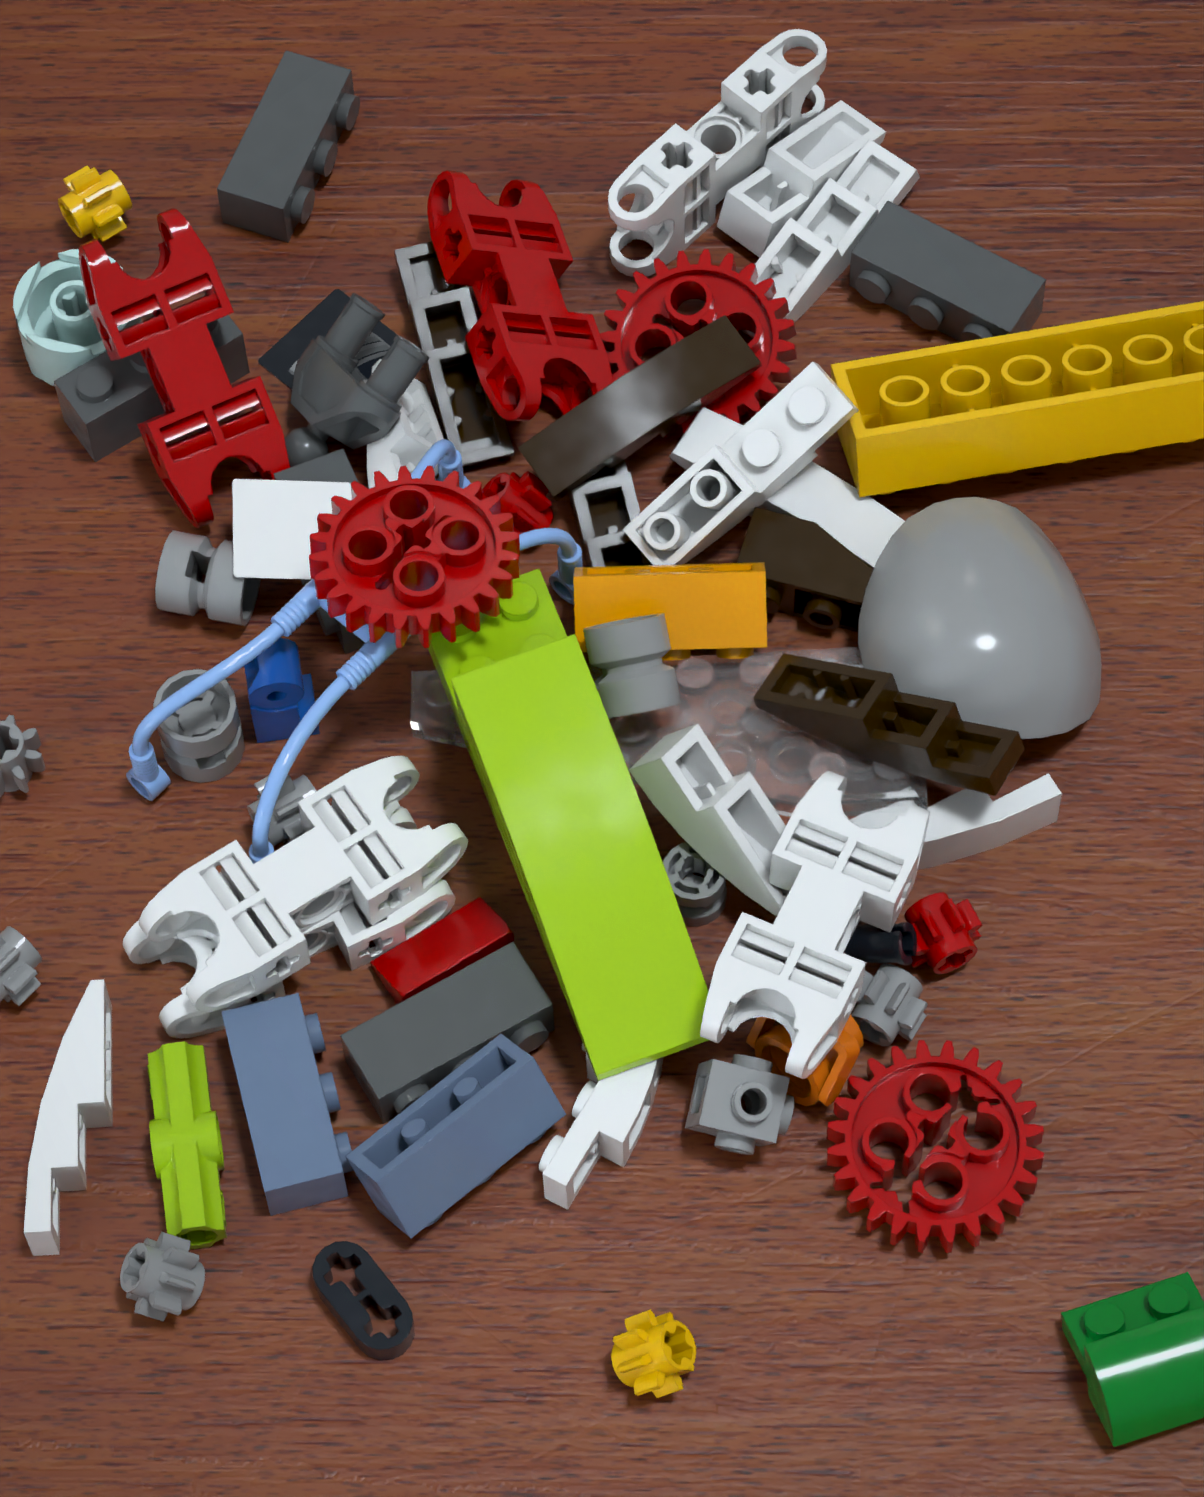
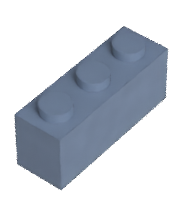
(288, 1103)
(456, 1135)

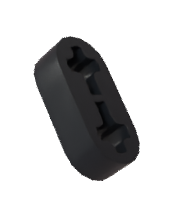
(351, 1309)

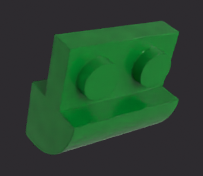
(1142, 1357)

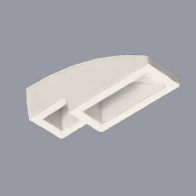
(794, 175)
(715, 813)

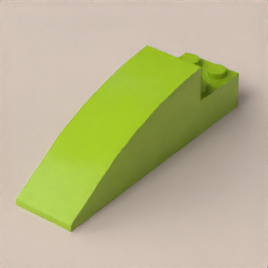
(574, 830)

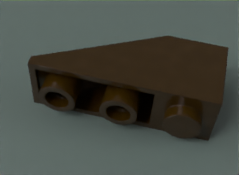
(806, 570)

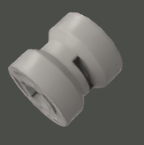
(698, 898)

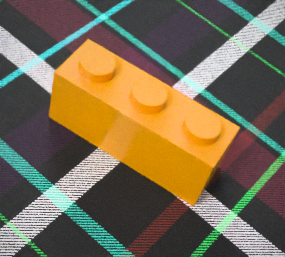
(702, 604)

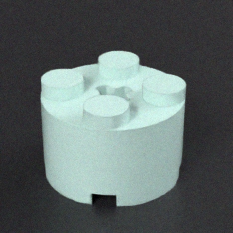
(56, 319)

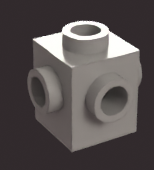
(718, 1109)

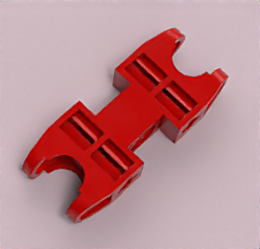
(513, 261)
(183, 365)

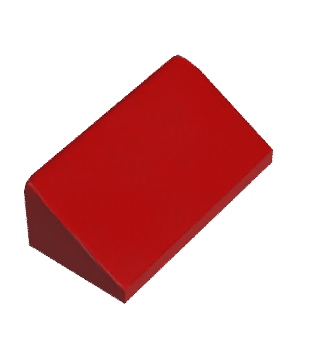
(442, 950)

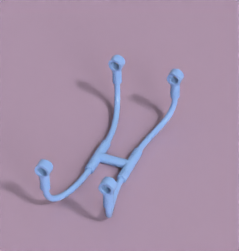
(152, 780)

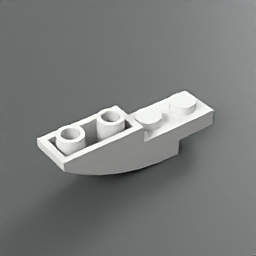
(743, 471)
(606, 1125)

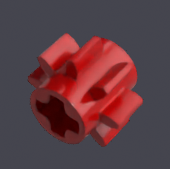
(522, 498)
(943, 932)

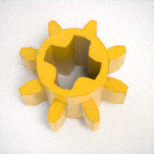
(95, 203)
(653, 1353)

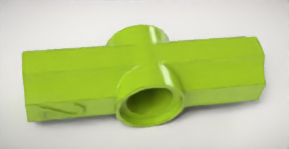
(186, 1144)

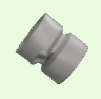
(180, 578)
(632, 664)
(203, 736)

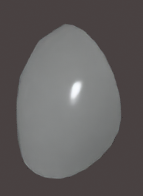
(983, 616)

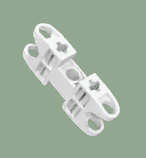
(683, 178)
(266, 906)
(344, 928)
(798, 963)

